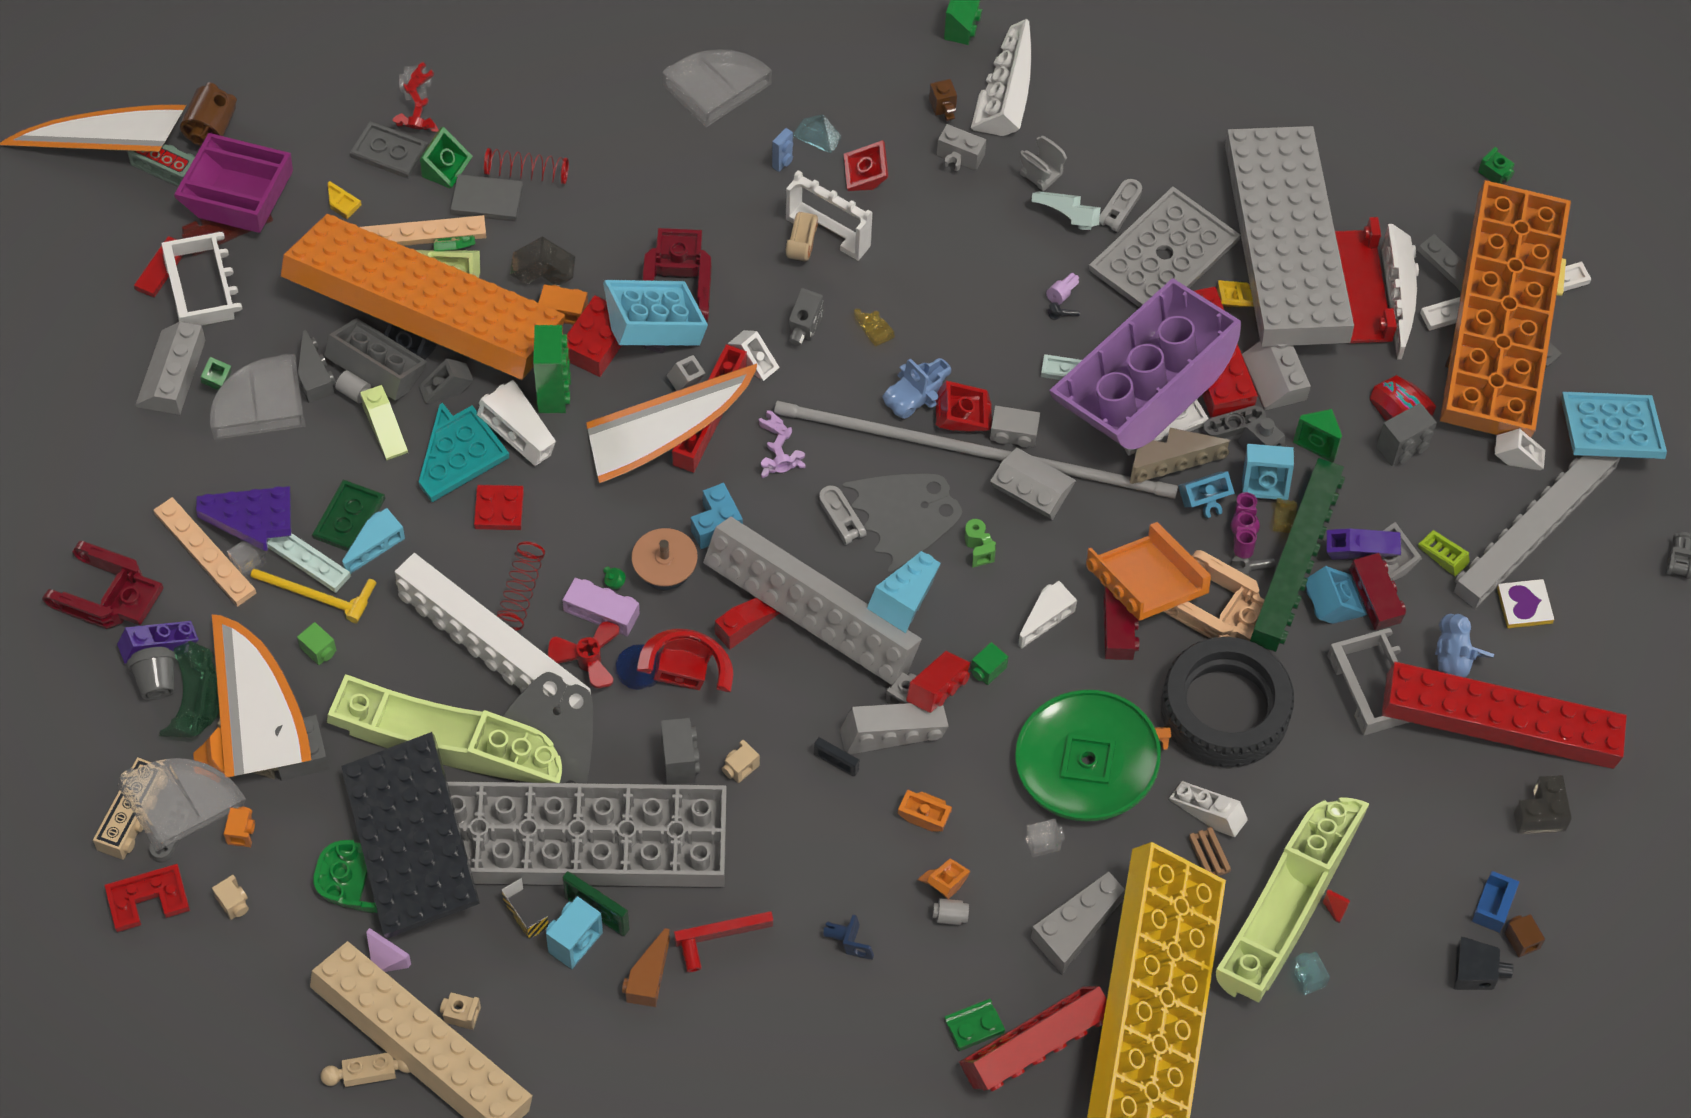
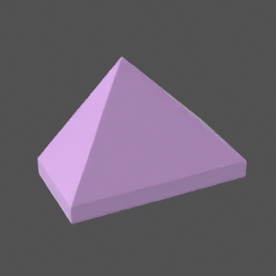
(386, 954)

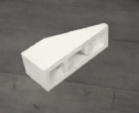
(1051, 608)

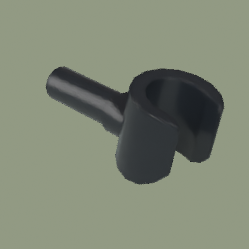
(1056, 312)

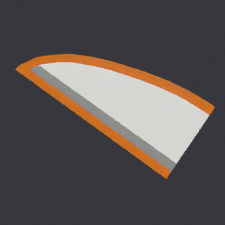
(113, 129)
(656, 426)
(254, 703)

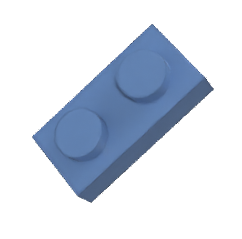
(782, 150)

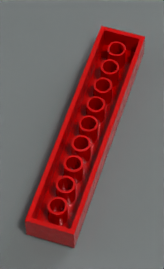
(1504, 715)

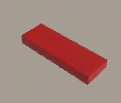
(155, 273)

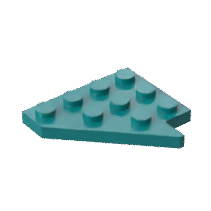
(458, 452)

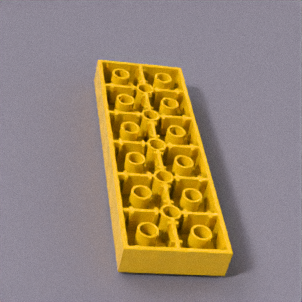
(1157, 988)

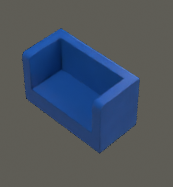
(1495, 901)

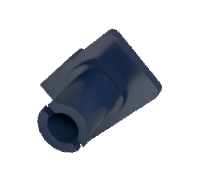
(848, 936)

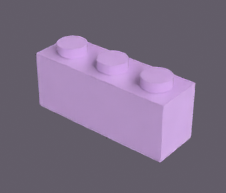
(601, 605)

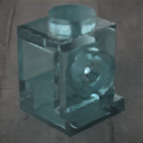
(1311, 972)

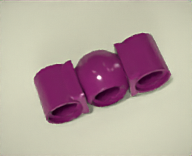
(1245, 525)

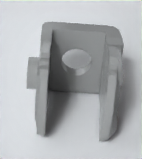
(1046, 167)

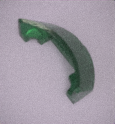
(200, 692)

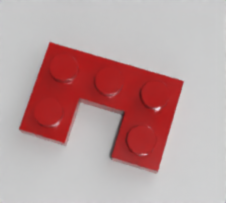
(158, 883)

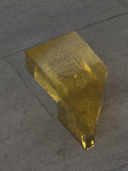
(874, 326)
(1284, 515)

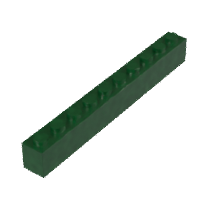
(1296, 555)

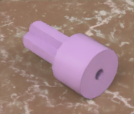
(1062, 289)

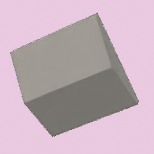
(1400, 565)

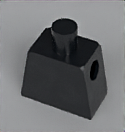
(1478, 966)

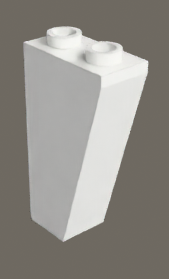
(517, 422)

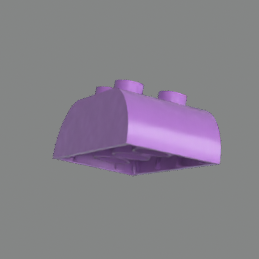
(1151, 366)

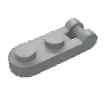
(1121, 204)
(841, 514)

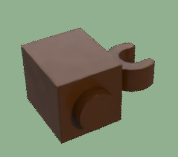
(943, 98)

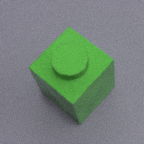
(317, 644)

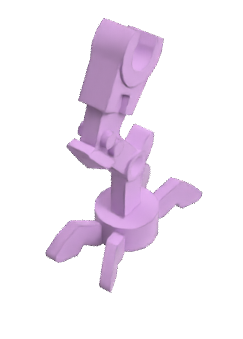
(782, 461)

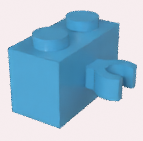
(1206, 491)

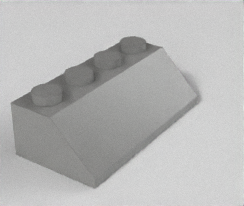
(172, 368)

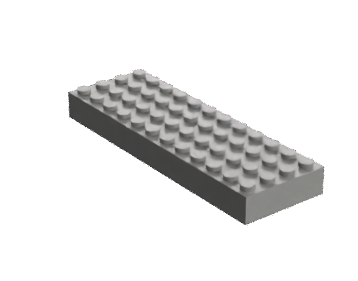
(1288, 237)
(594, 832)

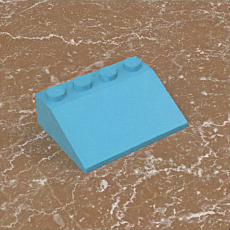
(653, 313)

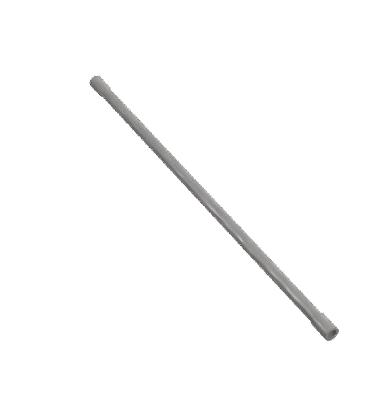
(795, 411)

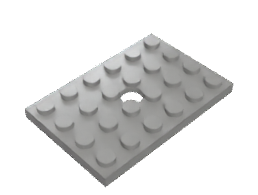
(1170, 223)

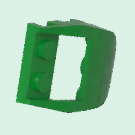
(342, 875)

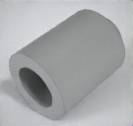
(351, 386)

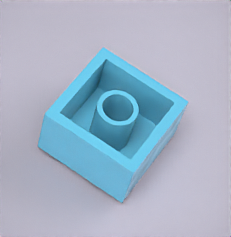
(1268, 471)
(574, 932)

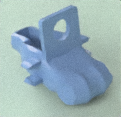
(916, 386)
(1454, 646)

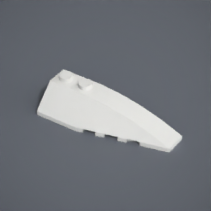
(1004, 100)
(1401, 282)

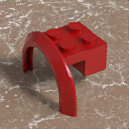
(685, 659)

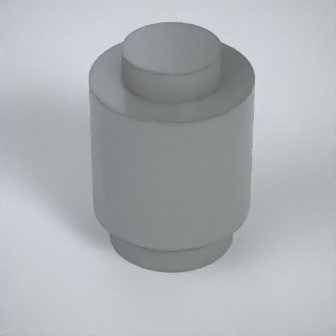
(951, 911)

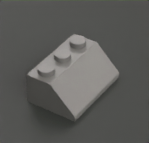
(1276, 375)
(1032, 482)

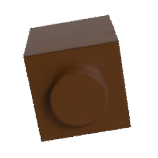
(1524, 935)

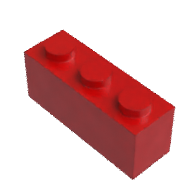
(938, 681)

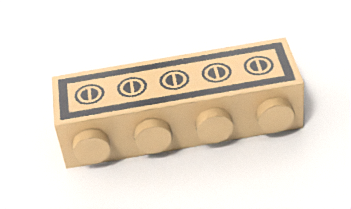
(119, 826)

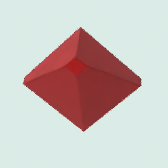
(1336, 905)

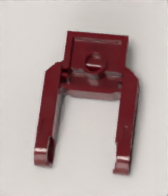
(681, 255)
(126, 599)

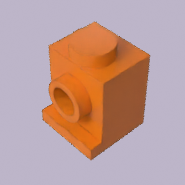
(239, 827)

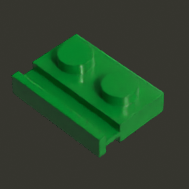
(974, 1025)

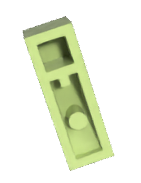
(383, 422)

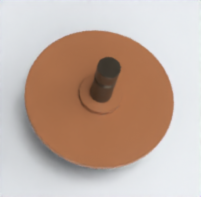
(664, 558)

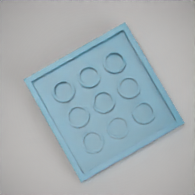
(1613, 425)

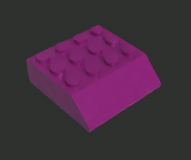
(234, 182)

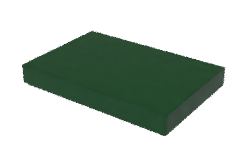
(347, 514)
(612, 913)

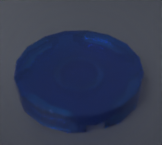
(627, 669)

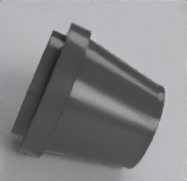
(153, 672)

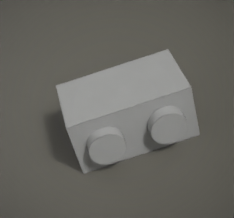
(1015, 426)

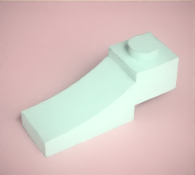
(1070, 205)

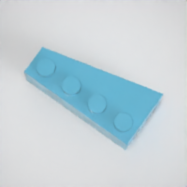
(904, 590)

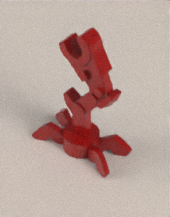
(416, 121)

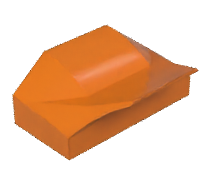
(211, 751)
(924, 810)
(946, 878)

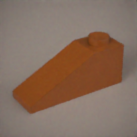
(646, 975)

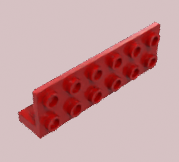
(1365, 284)

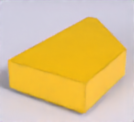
(342, 201)

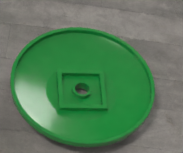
(1082, 726)

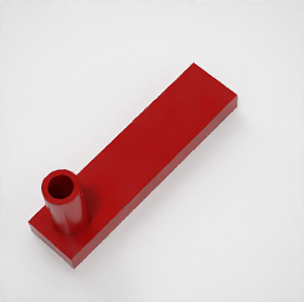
(689, 937)

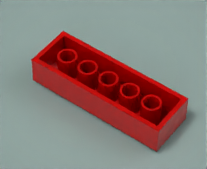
(1234, 386)
(1035, 1039)

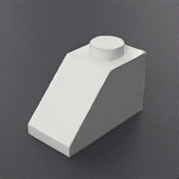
(756, 353)
(1519, 450)

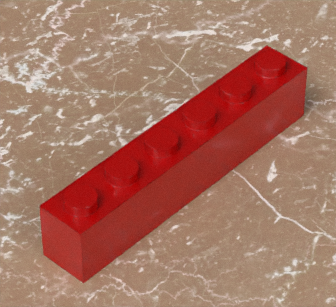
(689, 452)

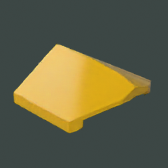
(1235, 294)

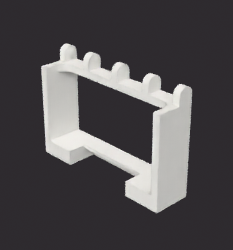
(855, 242)
(193, 245)

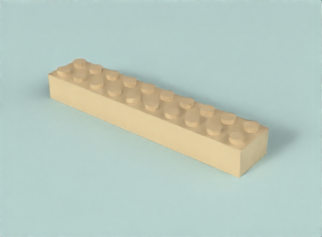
(417, 1037)

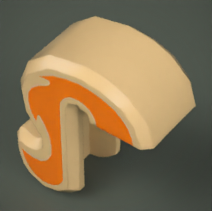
(802, 236)

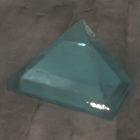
(818, 132)

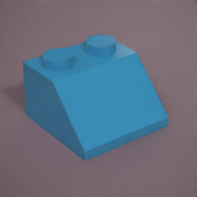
(1334, 596)

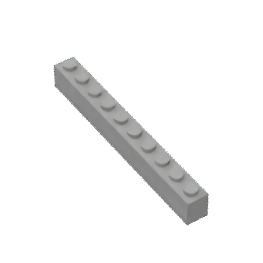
(1532, 527)

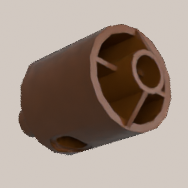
(207, 113)

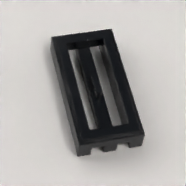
(836, 757)

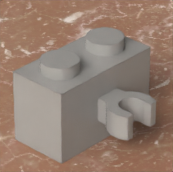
(961, 148)

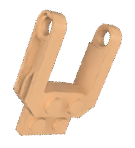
(1240, 613)

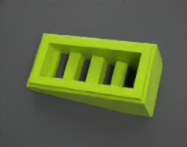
(1455, 562)

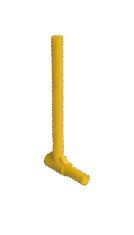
(353, 609)

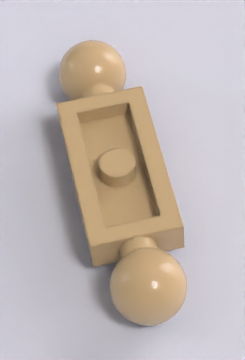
(363, 1070)

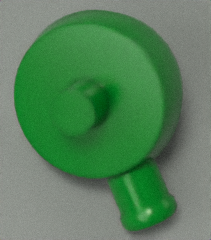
(614, 577)

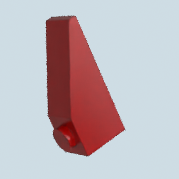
(743, 621)

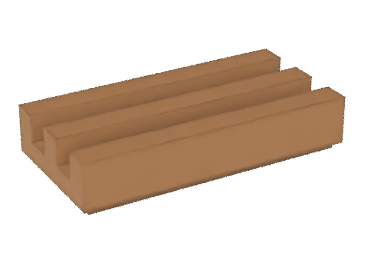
(1217, 848)

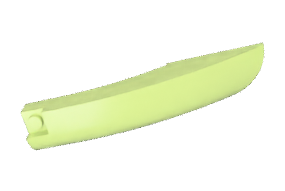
(464, 737)
(1290, 897)

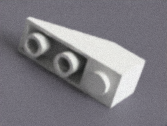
(1211, 808)

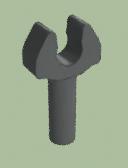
(1252, 565)

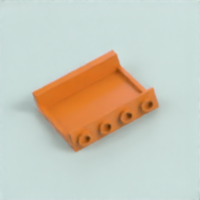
(1150, 573)

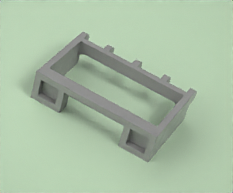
(1340, 664)

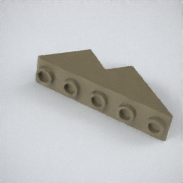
(1180, 452)

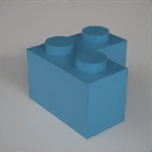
(718, 508)

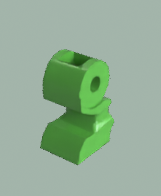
(982, 543)

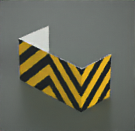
(533, 930)

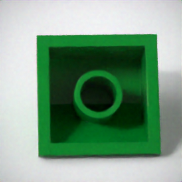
(961, 20)

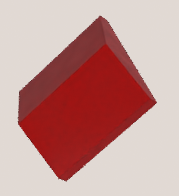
(866, 167)

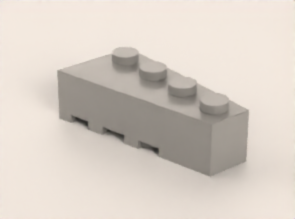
(890, 726)
(1076, 922)

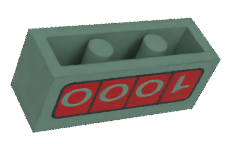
(166, 164)

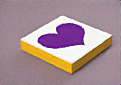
(1525, 603)

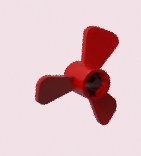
(564, 651)

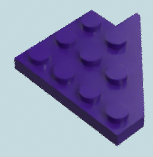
(249, 514)

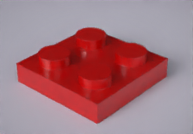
(499, 507)

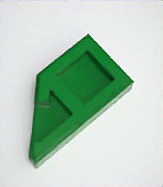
(453, 243)

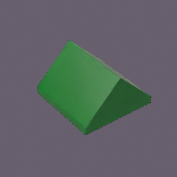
(444, 159)
(1319, 434)

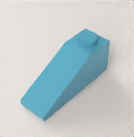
(375, 538)

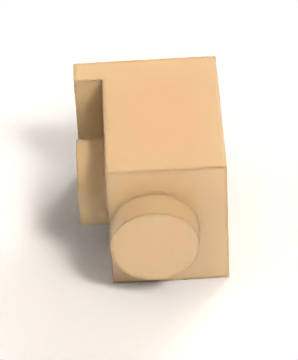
(741, 762)
(231, 897)
(463, 1017)

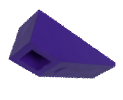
(1362, 543)
(157, 635)

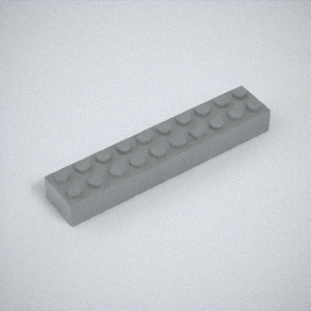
(810, 600)

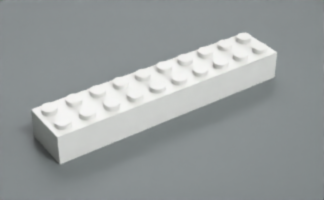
(478, 629)

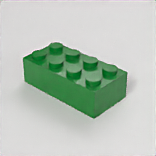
(551, 368)

